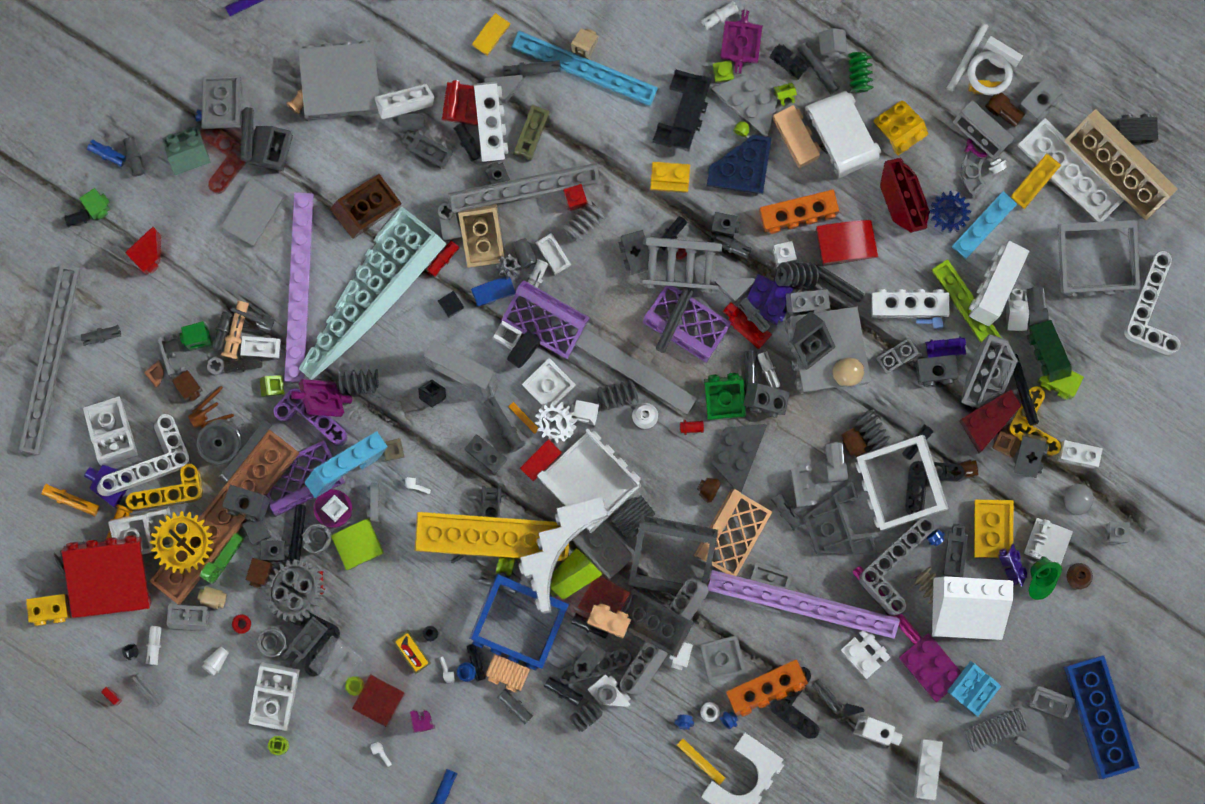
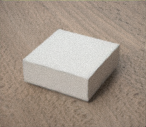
(334, 508)

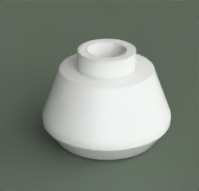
(651, 416)

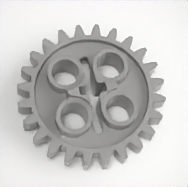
(285, 606)

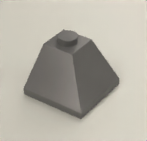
(812, 340)

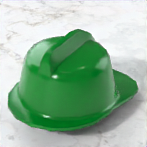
(1044, 578)

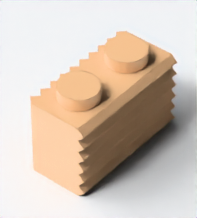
(507, 672)

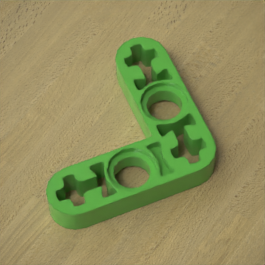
(212, 571)

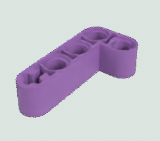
(293, 408)

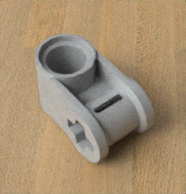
(449, 225)

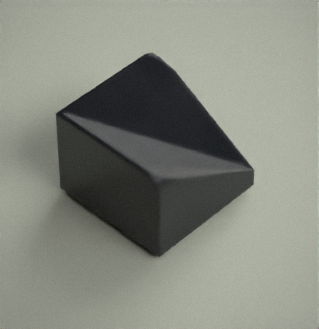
(451, 304)
(432, 393)

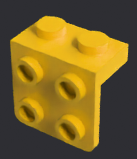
(901, 126)

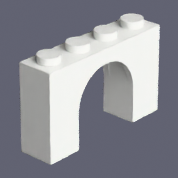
(766, 764)

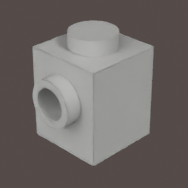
(832, 43)

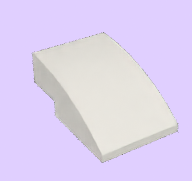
(110, 431)
(142, 526)
(274, 696)

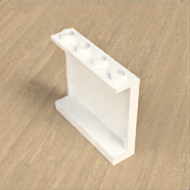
(590, 472)

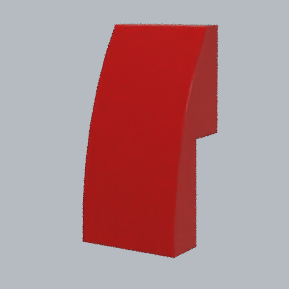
(540, 460)

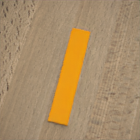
(524, 418)

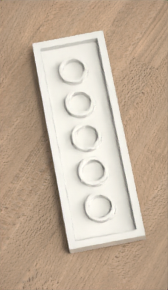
(1074, 175)

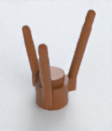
(199, 415)

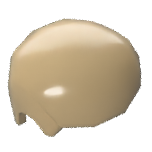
(848, 371)

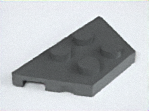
(737, 453)

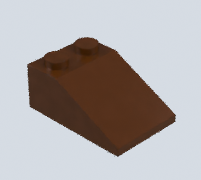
(365, 206)

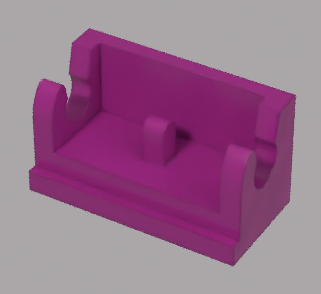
(421, 724)

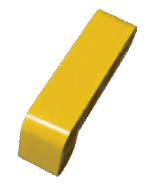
(164, 492)

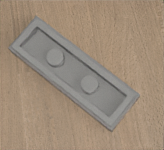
(1041, 753)

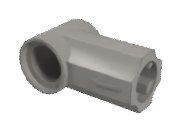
(836, 467)

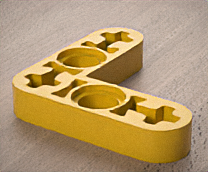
(1020, 419)

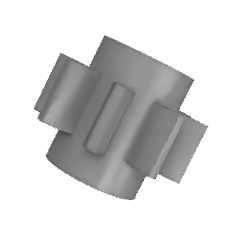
(508, 271)

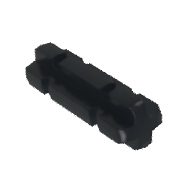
(476, 662)

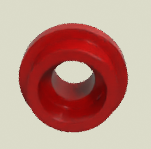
(237, 619)

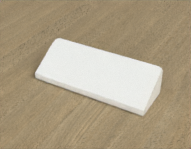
(404, 101)

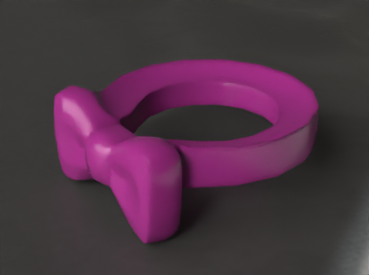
(969, 147)

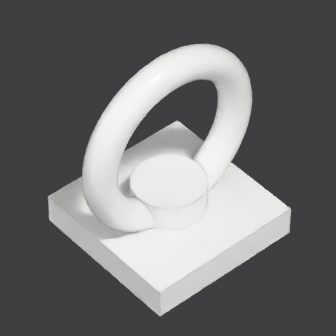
(1001, 57)

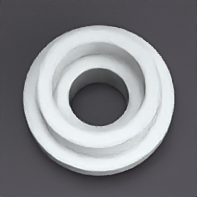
(997, 165)
(710, 718)

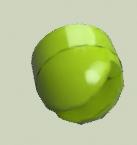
(741, 129)

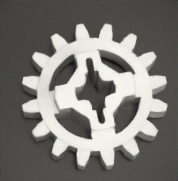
(556, 421)

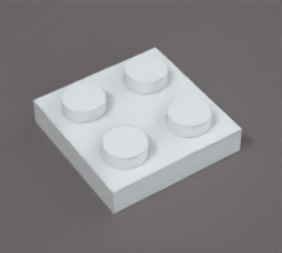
(548, 383)

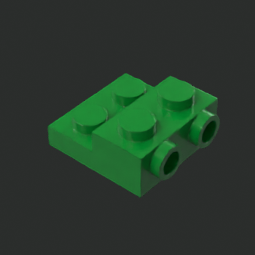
(724, 396)

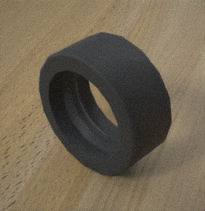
(523, 349)

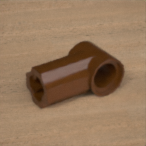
(1000, 106)

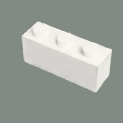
(928, 769)

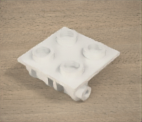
(1048, 541)

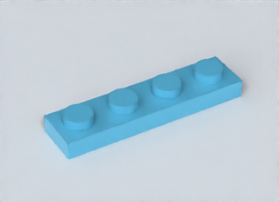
(984, 225)

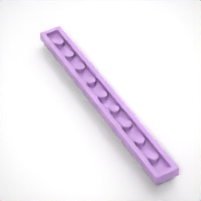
(299, 286)
(803, 604)

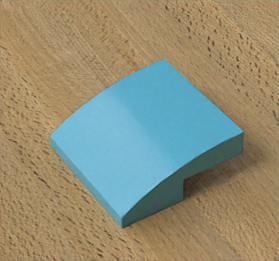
(974, 688)

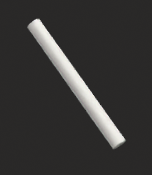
(967, 57)

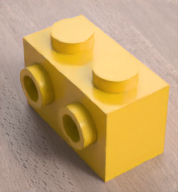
(48, 609)

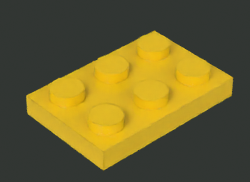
(992, 527)

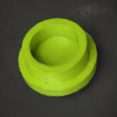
(354, 685)

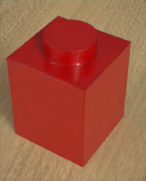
(575, 197)

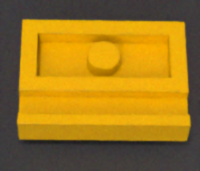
(670, 177)

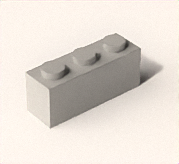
(983, 130)

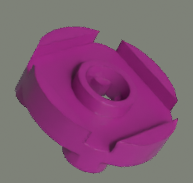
(323, 518)

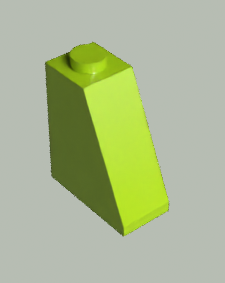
(573, 575)

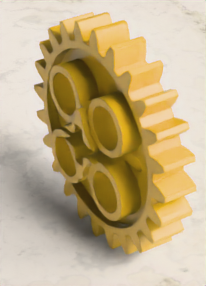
(194, 529)

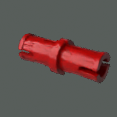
(443, 258)

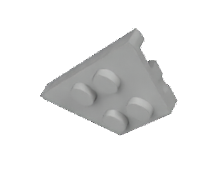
(749, 100)

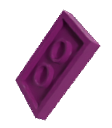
(931, 667)

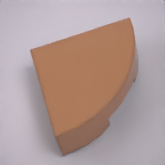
(155, 373)

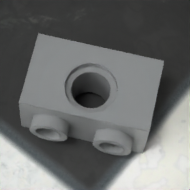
(1044, 89)
(807, 300)

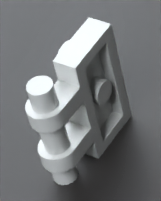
(861, 657)

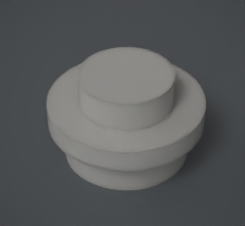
(607, 694)

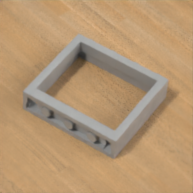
(1108, 288)
(461, 369)

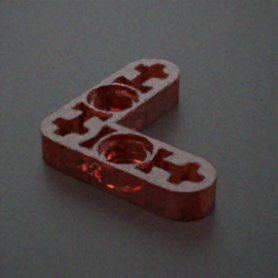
(229, 160)

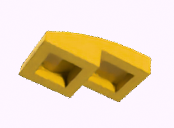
(490, 34)

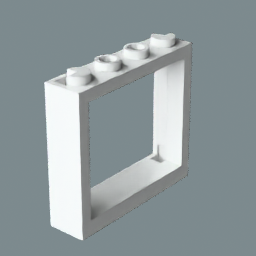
(931, 473)

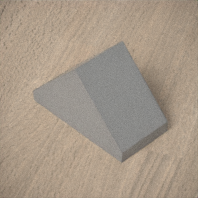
(734, 287)

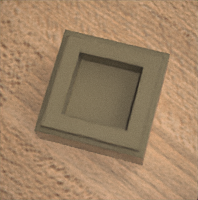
(394, 450)

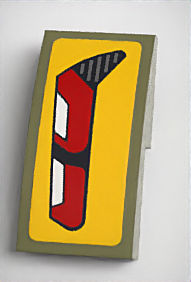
(411, 651)

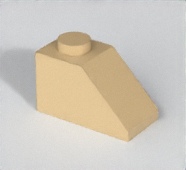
(584, 43)

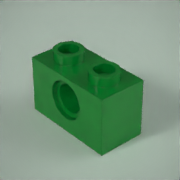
(195, 336)

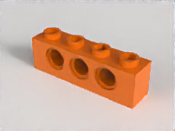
(826, 199)
(738, 694)

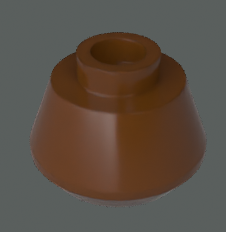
(708, 489)
(1074, 573)

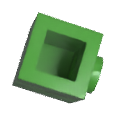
(95, 204)

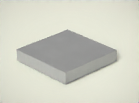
(722, 658)

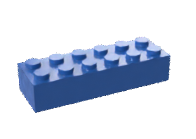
(1101, 717)

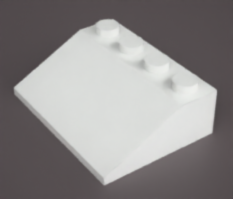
(971, 607)

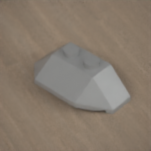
(989, 372)

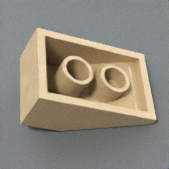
(481, 235)

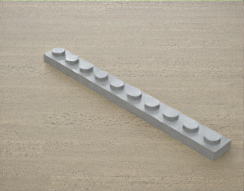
(49, 359)

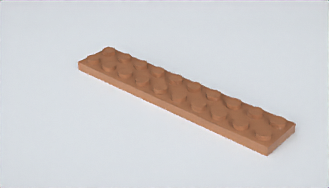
(257, 474)

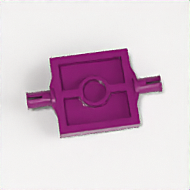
(741, 42)
(321, 397)

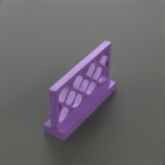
(551, 305)
(682, 337)
(303, 494)

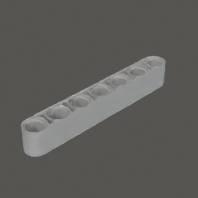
(640, 678)

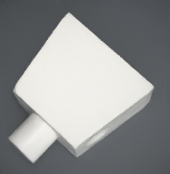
(871, 729)

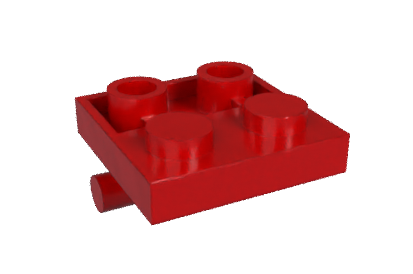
(460, 104)

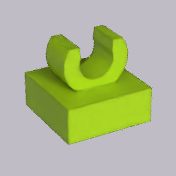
(785, 91)

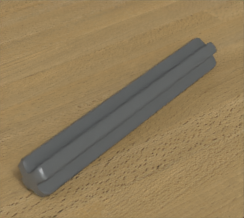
(674, 320)

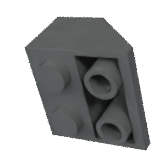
(270, 147)

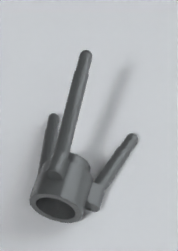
(264, 323)

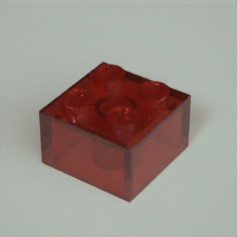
(603, 592)
(379, 700)

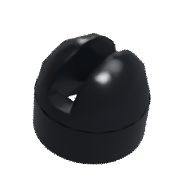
(130, 651)

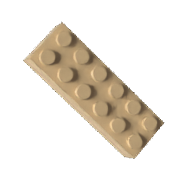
(1120, 164)

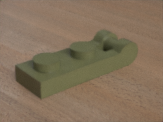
(531, 131)

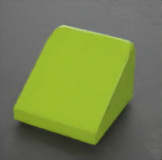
(271, 385)

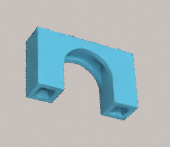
(361, 454)

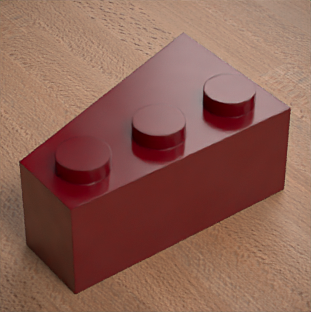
(989, 419)

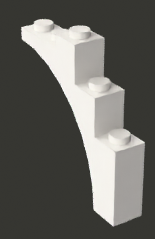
(541, 565)

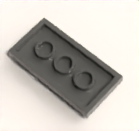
(656, 623)

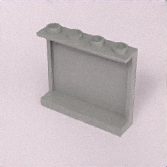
(339, 80)
(847, 336)

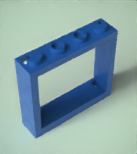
(498, 649)

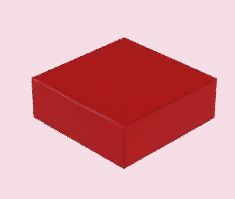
(111, 696)

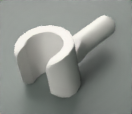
(410, 483)
(448, 676)
(378, 748)

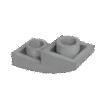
(898, 355)

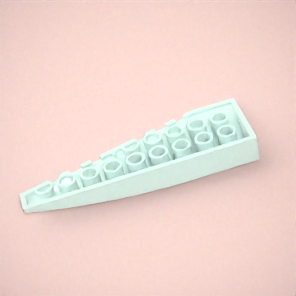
(393, 264)

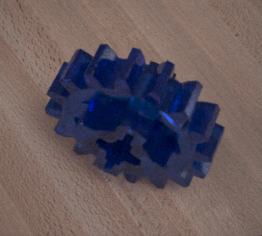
(958, 211)

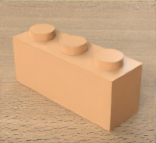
(797, 136)

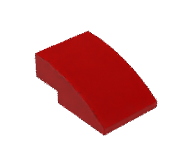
(846, 242)

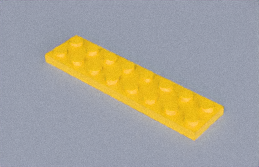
(480, 535)

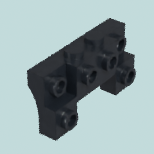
(688, 115)

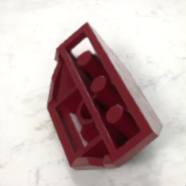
(904, 196)

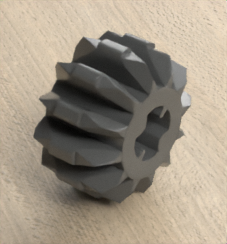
(586, 716)

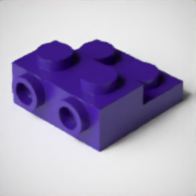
(769, 299)

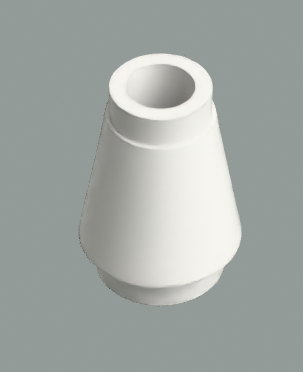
(215, 661)

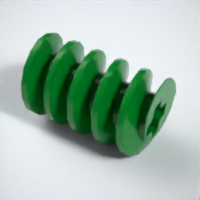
(859, 72)

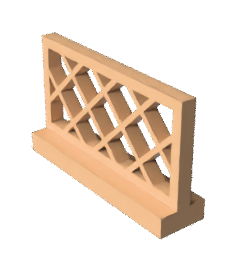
(721, 520)

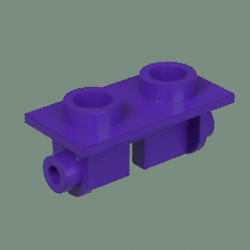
(947, 347)
(1012, 558)

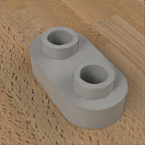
(374, 494)

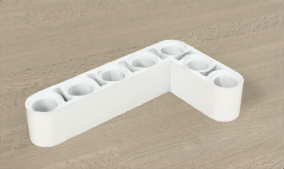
(1148, 306)
(150, 465)

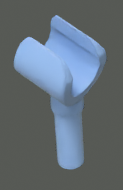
(937, 322)

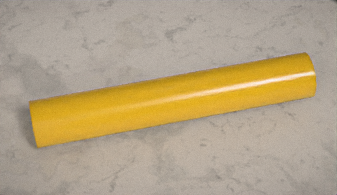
(701, 761)

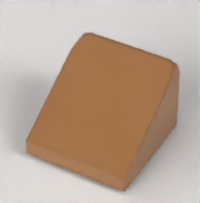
(1007, 444)

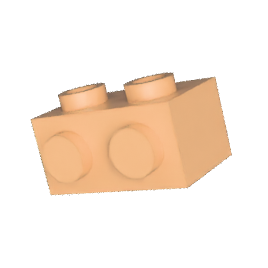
(608, 621)

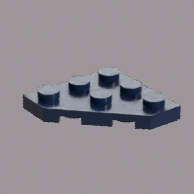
(742, 167)

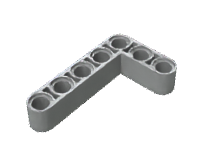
(892, 560)

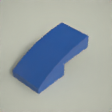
(493, 291)

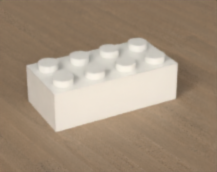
(998, 283)

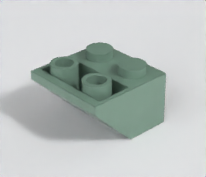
(186, 150)

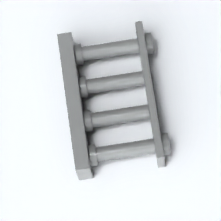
(691, 248)

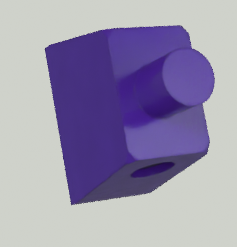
(96, 476)

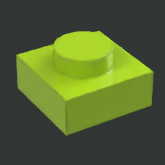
(723, 71)

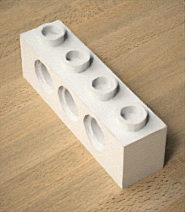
(488, 151)
(881, 310)

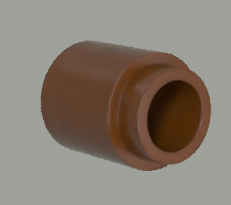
(854, 442)

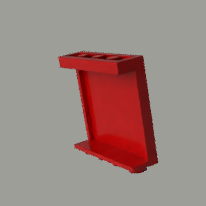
(105, 576)

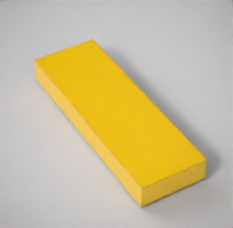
(1035, 181)

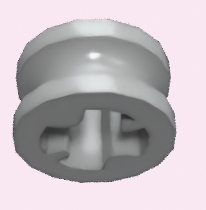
(213, 371)

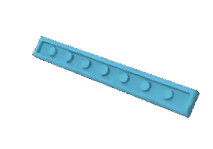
(585, 68)

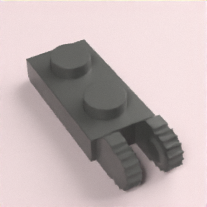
(305, 640)

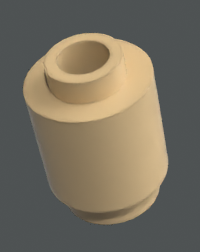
(212, 597)

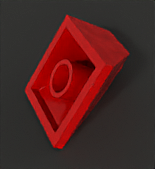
(147, 251)

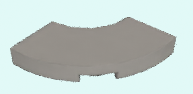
(971, 173)

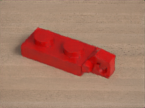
(746, 328)

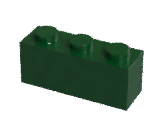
(1049, 351)

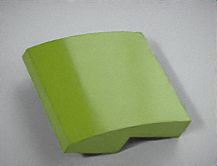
(357, 544)

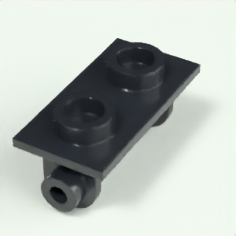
(781, 56)

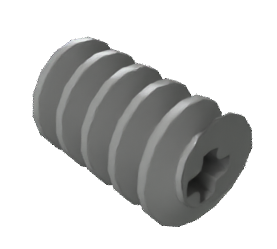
(584, 221)

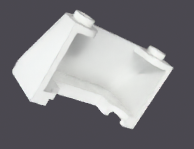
(843, 133)

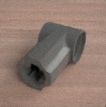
(1036, 302)

